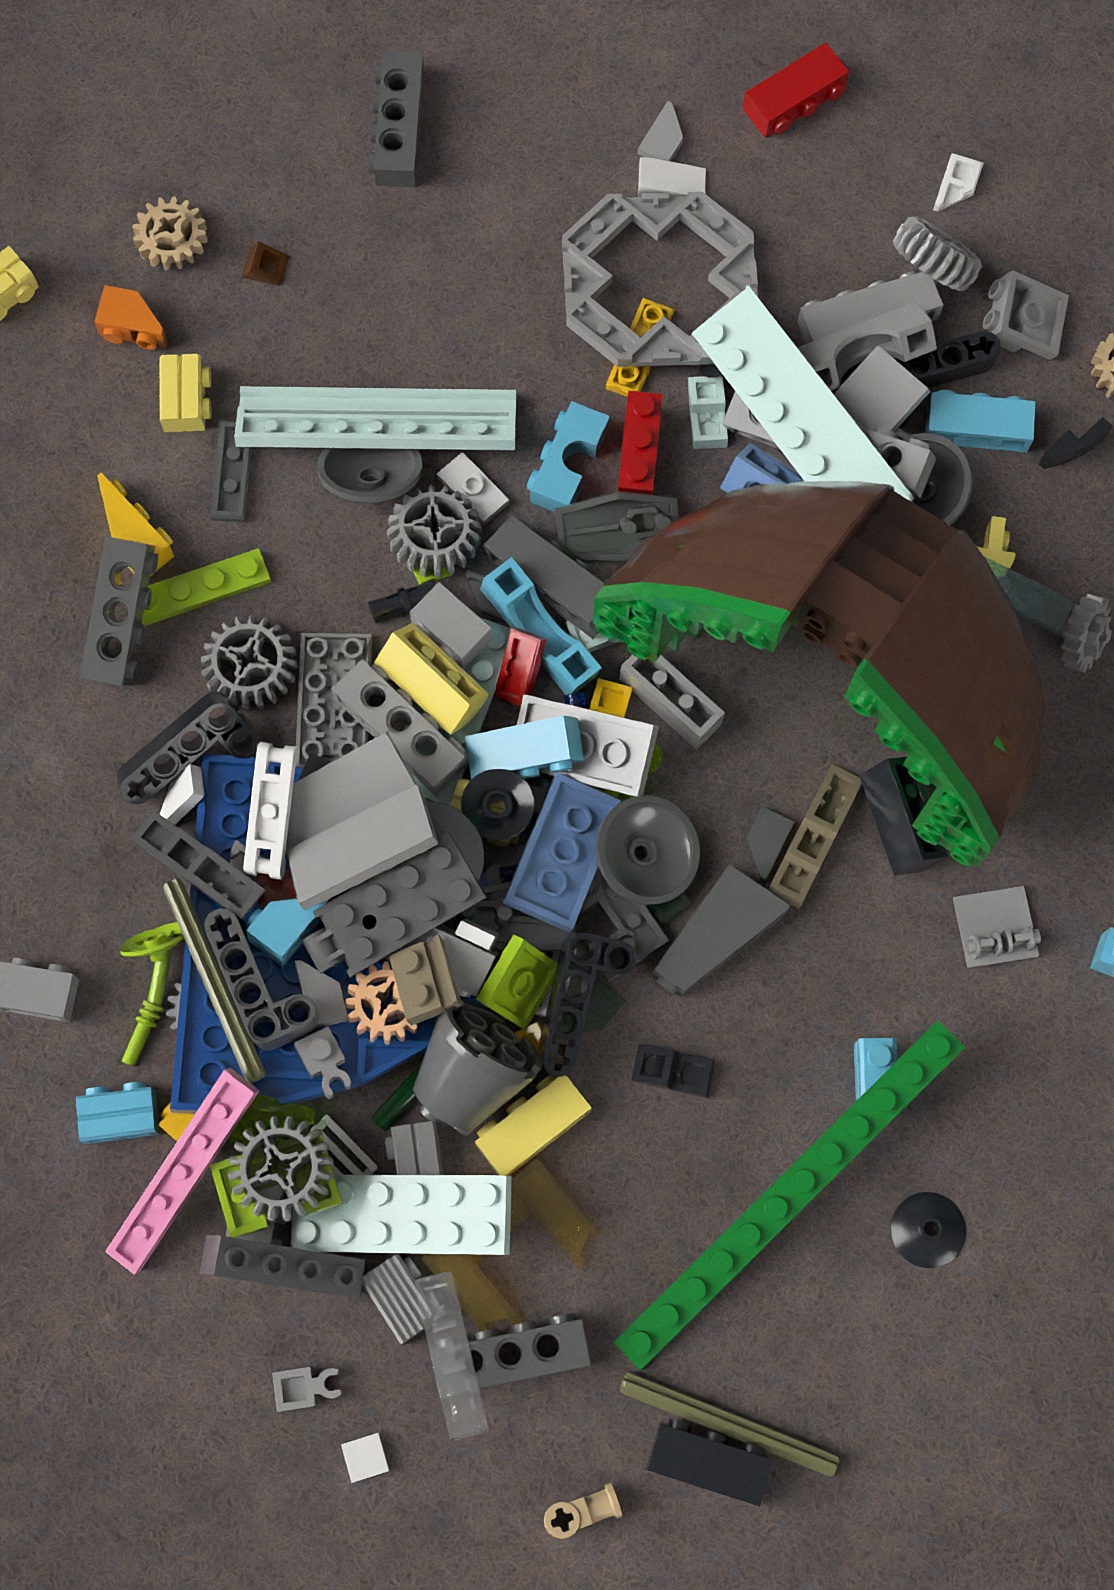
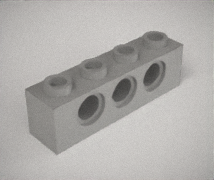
(432, 770)

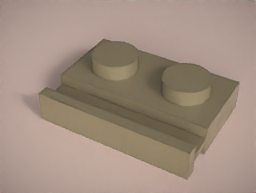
(424, 980)

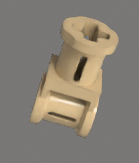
(584, 1511)

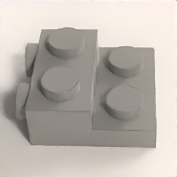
(1026, 315)

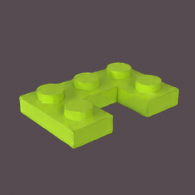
(242, 1220)

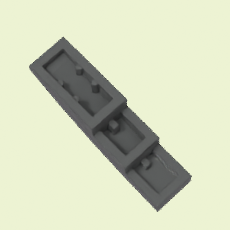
(198, 865)

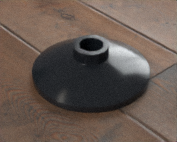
(500, 787)
(909, 1232)

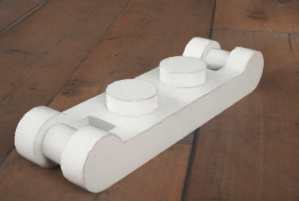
(270, 810)

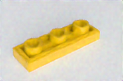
(634, 377)

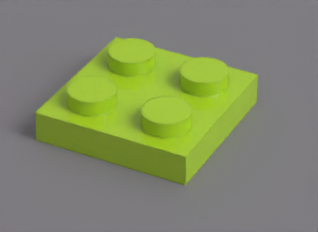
(518, 982)

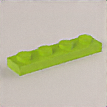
(206, 586)

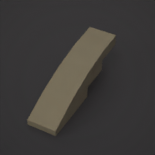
(815, 836)

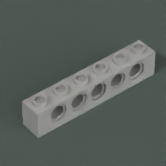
(912, 470)

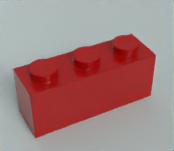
(796, 91)
(640, 442)

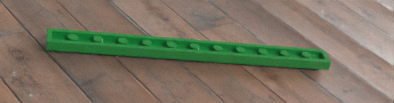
(789, 1195)

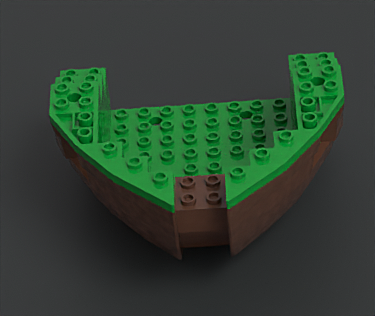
(885, 593)

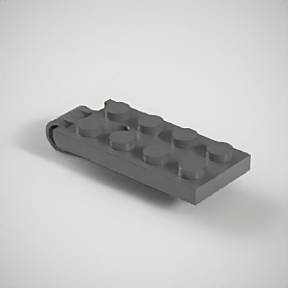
(405, 903)

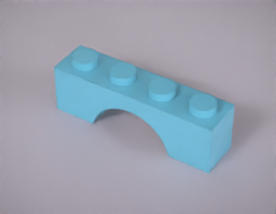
(521, 608)

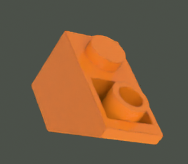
(127, 317)

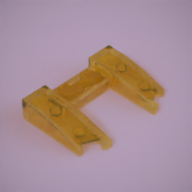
(531, 1193)

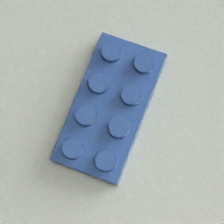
(560, 854)

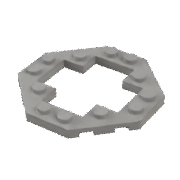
(654, 214)

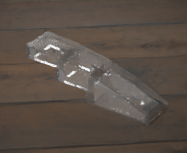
(451, 1356)

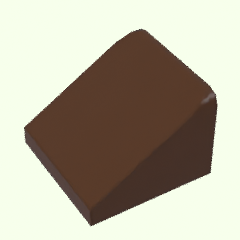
(265, 264)

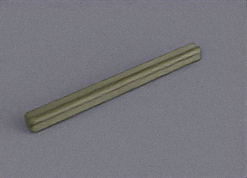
(214, 980)
(730, 1424)

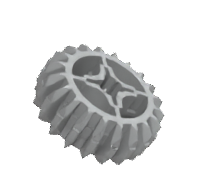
(937, 253)
(404, 532)
(257, 635)
(296, 1161)

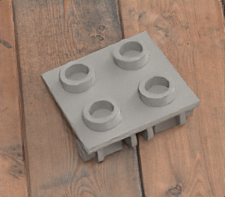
(996, 927)

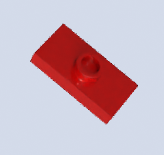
(519, 666)

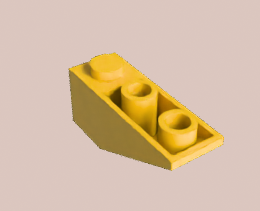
(131, 521)

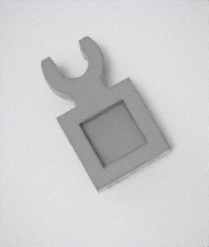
(321, 1057)
(298, 1388)

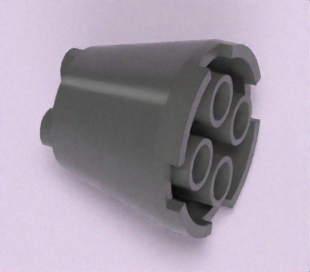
(472, 1067)

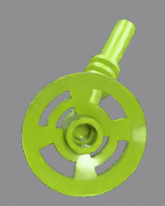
(157, 945)

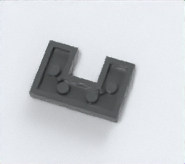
(630, 920)

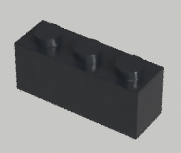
(895, 804)
(709, 1462)

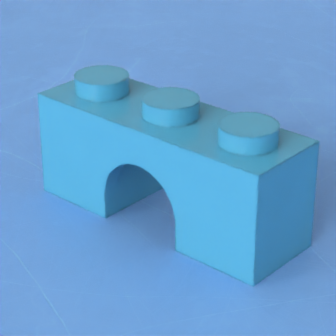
(578, 431)

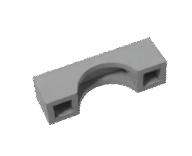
(900, 332)

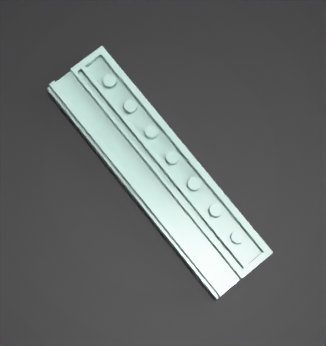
(790, 396)
(376, 418)

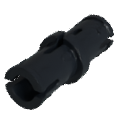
(400, 602)

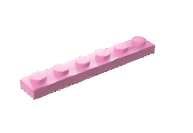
(182, 1170)

